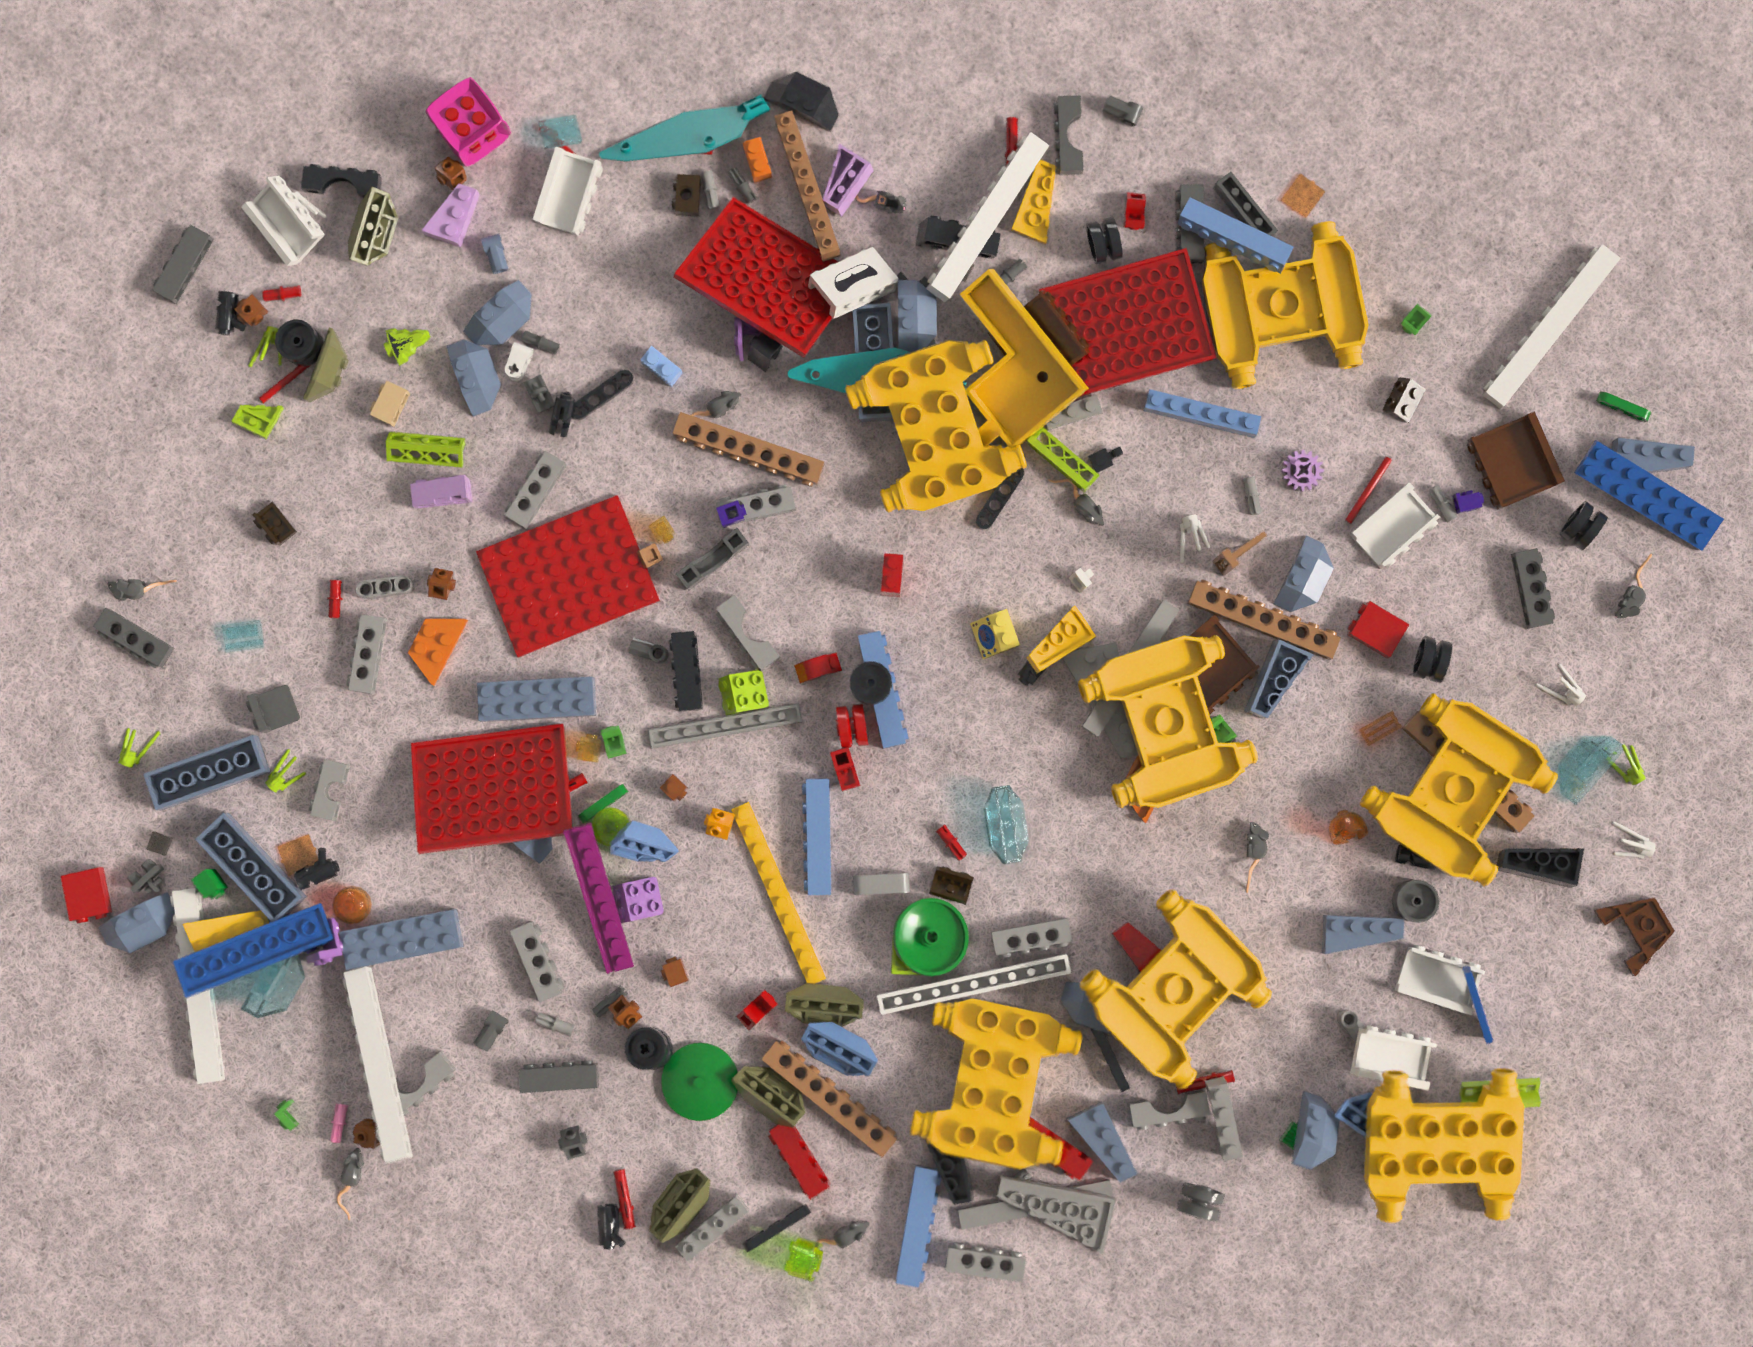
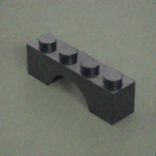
(318, 179)

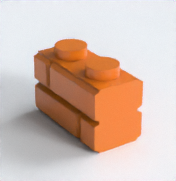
(757, 159)

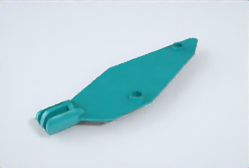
(688, 132)
(842, 370)

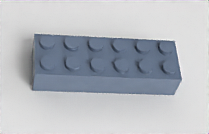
(873, 333)
(536, 699)
(206, 772)
(250, 867)
(401, 939)

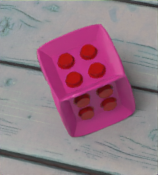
(468, 121)

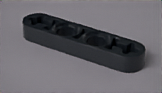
(603, 397)
(1003, 499)
(1111, 1060)
(776, 1228)

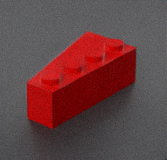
(1136, 945)
(800, 1159)
(1072, 1160)

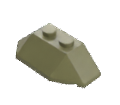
(372, 228)
(327, 368)
(824, 1004)
(770, 1095)
(679, 1204)

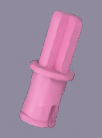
(338, 1122)

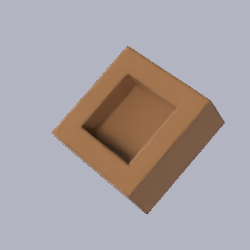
(649, 556)

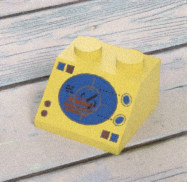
(995, 634)

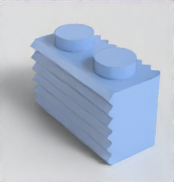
(661, 366)

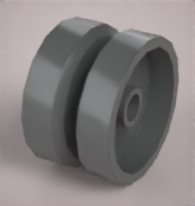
(1404, 897)
(1201, 1199)

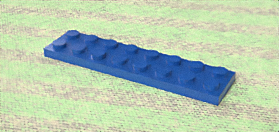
(1648, 495)
(253, 950)

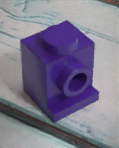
(1468, 501)
(723, 512)

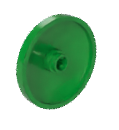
(930, 937)
(699, 1081)

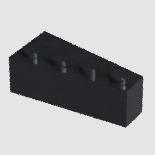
(943, 233)
(763, 350)
(687, 671)
(1544, 864)
(955, 1176)

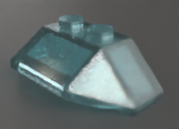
(1586, 765)
(1006, 824)
(275, 988)

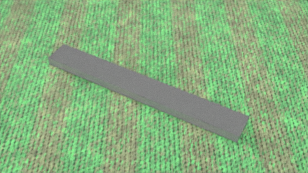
(1149, 636)
(724, 726)
(1004, 1211)

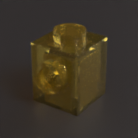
(662, 530)
(588, 748)

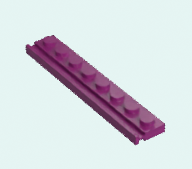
(598, 898)

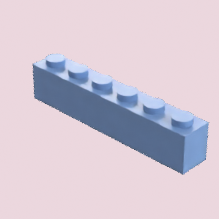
(1235, 235)
(1202, 413)
(886, 712)
(818, 836)
(917, 1226)

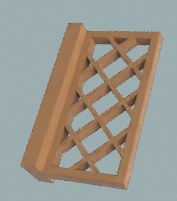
(1227, 561)

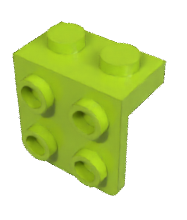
(743, 692)

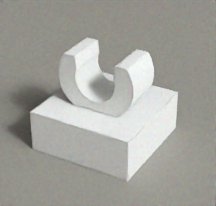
(1081, 579)

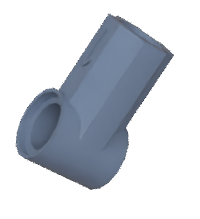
(494, 250)

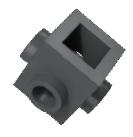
(573, 1142)

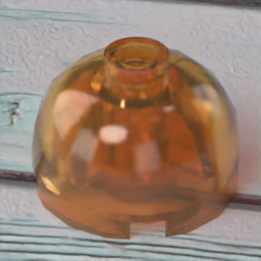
(1347, 826)
(352, 905)

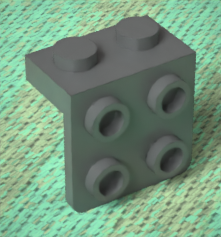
(273, 709)

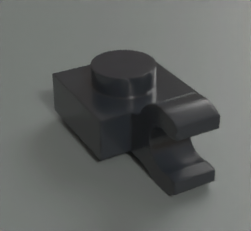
(1102, 459)

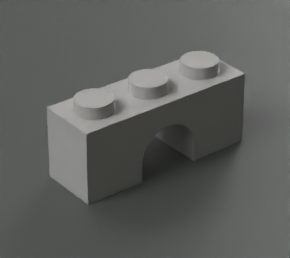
(323, 805)

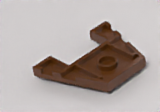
(1646, 924)

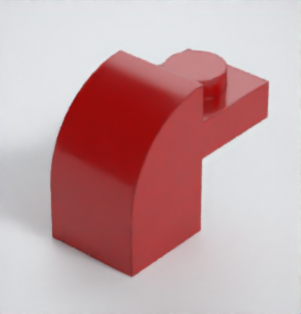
(1134, 211)
(817, 667)
(845, 769)
(757, 1009)

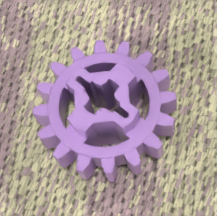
(1308, 476)

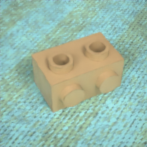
(389, 403)

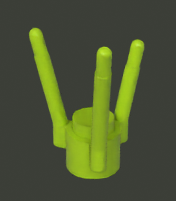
(268, 338)
(127, 756)
(1635, 773)
(276, 780)

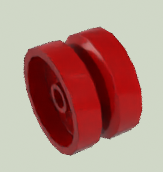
(851, 726)

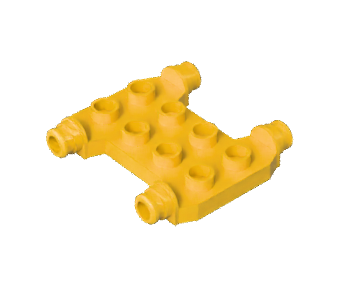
(1274, 308)
(936, 425)
(1168, 721)
(1460, 789)
(1177, 989)
(995, 1084)
(1444, 1143)

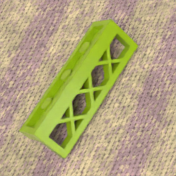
(424, 445)
(1057, 461)
(1528, 1094)

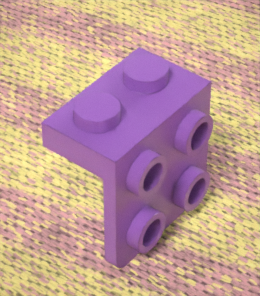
(741, 329)
(638, 899)
(331, 949)

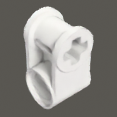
(519, 359)

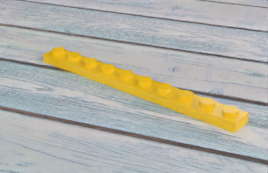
(778, 893)

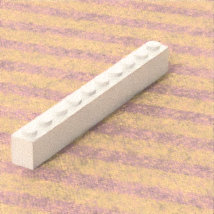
(987, 217)
(1551, 326)
(974, 983)
(201, 1007)
(377, 1064)

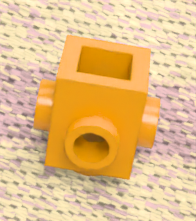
(719, 823)

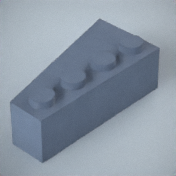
(1655, 455)
(1276, 677)
(1352, 932)
(1100, 1134)

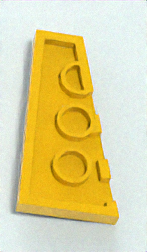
(1035, 207)
(1062, 640)
(213, 931)

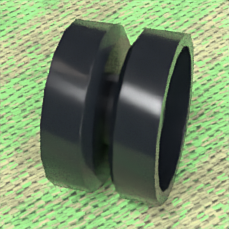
(1104, 240)
(299, 342)
(1583, 525)
(1432, 659)
(882, 683)
(648, 1038)

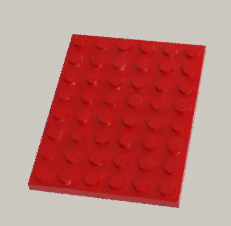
(760, 276)
(1136, 320)
(567, 576)
(491, 788)

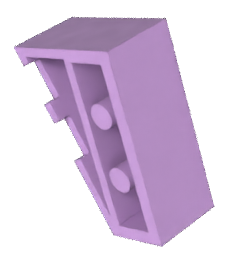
(846, 180)
(453, 216)
(441, 491)

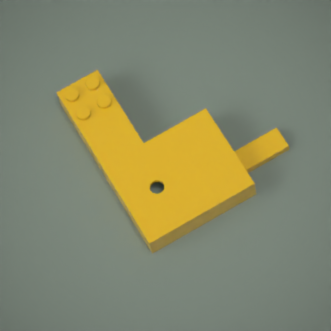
(1010, 390)

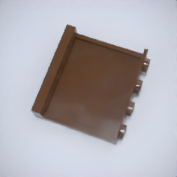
(1056, 327)
(1515, 461)
(1226, 673)

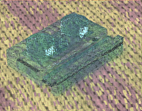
(560, 131)
(243, 636)

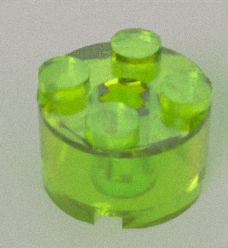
(606, 817)
(804, 1259)

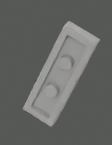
(1076, 411)

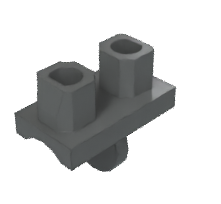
(539, 393)
(152, 871)

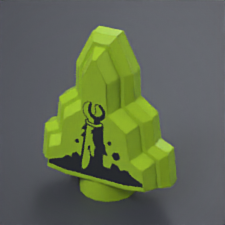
(404, 343)

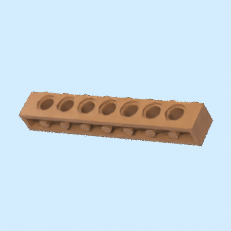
(807, 186)
(686, 422)
(1325, 650)
(1523, 811)
(878, 1145)

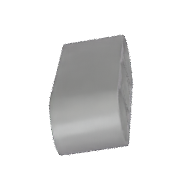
(375, 585)
(881, 884)

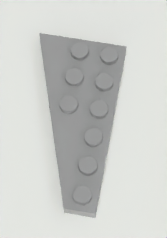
(1084, 663)
(1071, 1211)

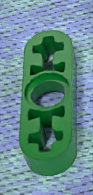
(1628, 408)
(607, 800)

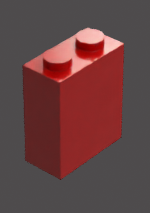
(892, 575)
(1377, 629)
(86, 895)

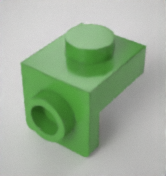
(1415, 320)
(1222, 730)
(613, 741)
(286, 1121)

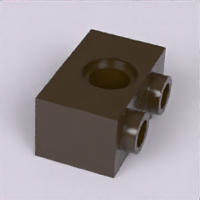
(689, 184)

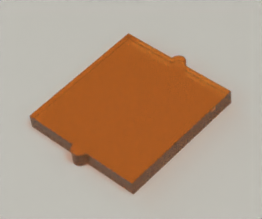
(1303, 195)
(298, 854)

